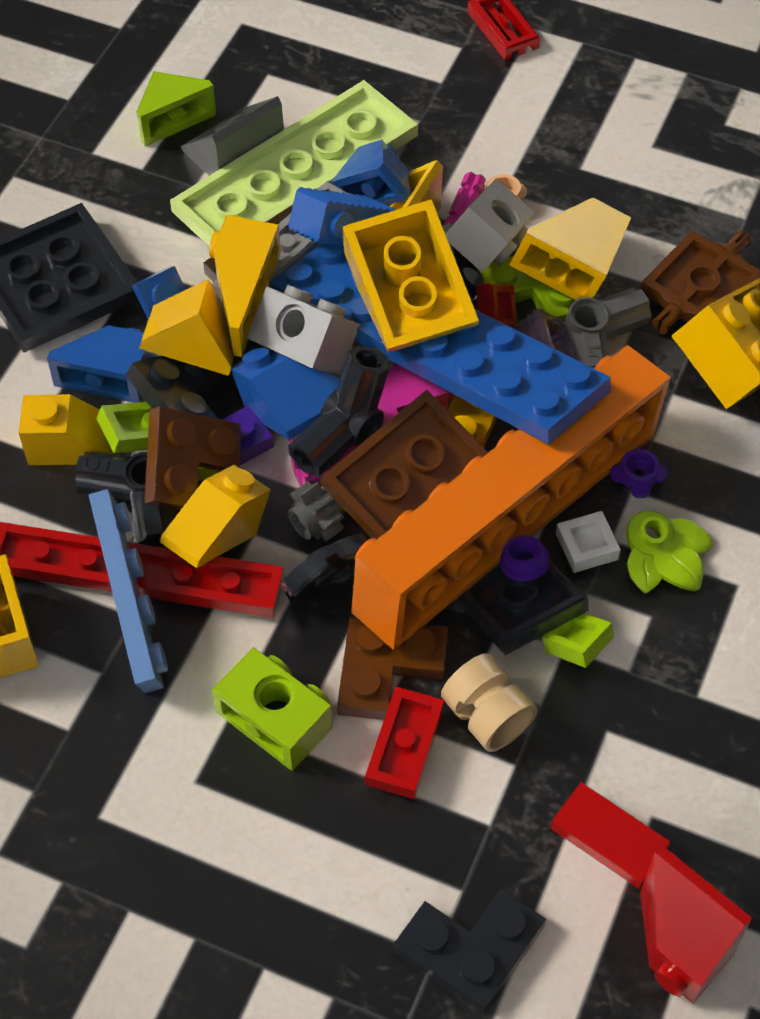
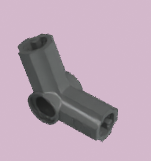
(596, 321)

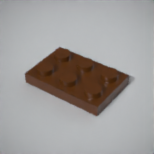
(401, 464)

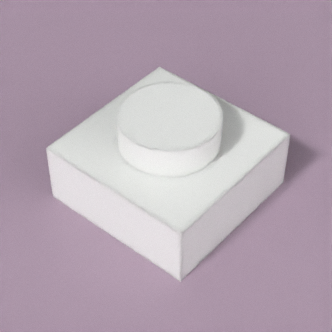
(587, 541)

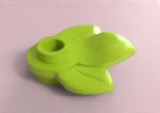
(670, 556)

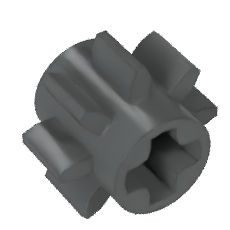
(315, 512)

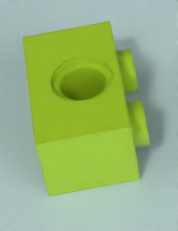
(283, 733)

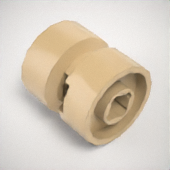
(495, 710)

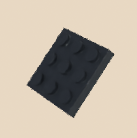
(60, 277)

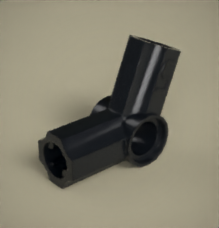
(347, 415)
(124, 480)

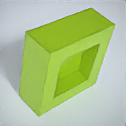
(579, 639)

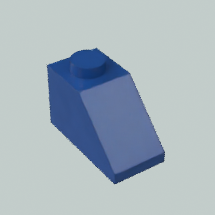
(376, 173)
(99, 363)

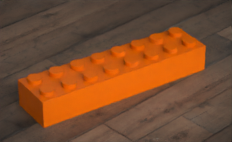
(504, 495)

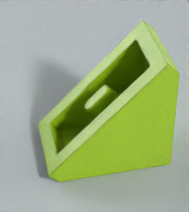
(173, 105)

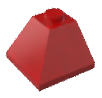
(687, 926)

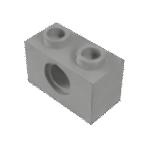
(490, 226)
(302, 330)

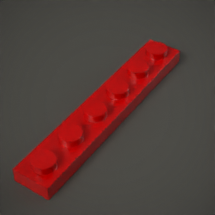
(80, 562)

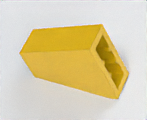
(573, 248)

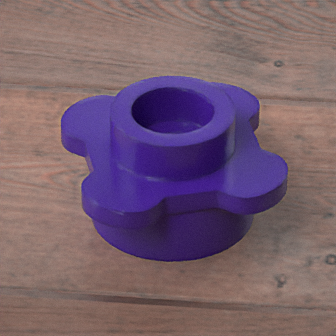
(642, 462)

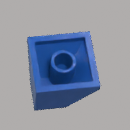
(281, 390)

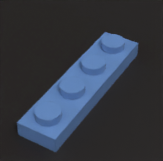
(133, 610)

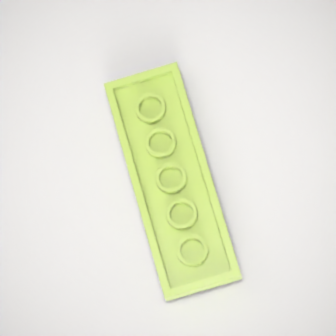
(299, 156)

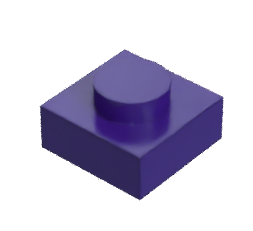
(254, 435)

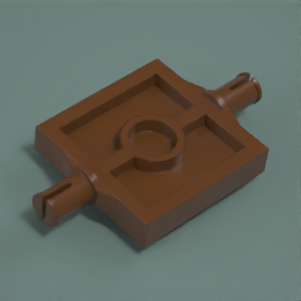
(696, 276)

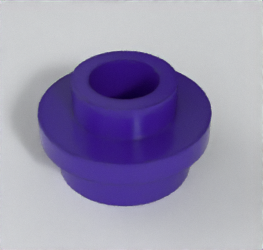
(524, 559)

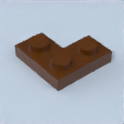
(179, 446)
(372, 663)

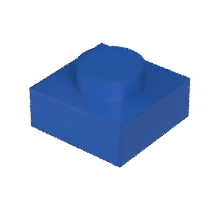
(158, 288)

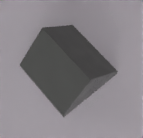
(235, 135)

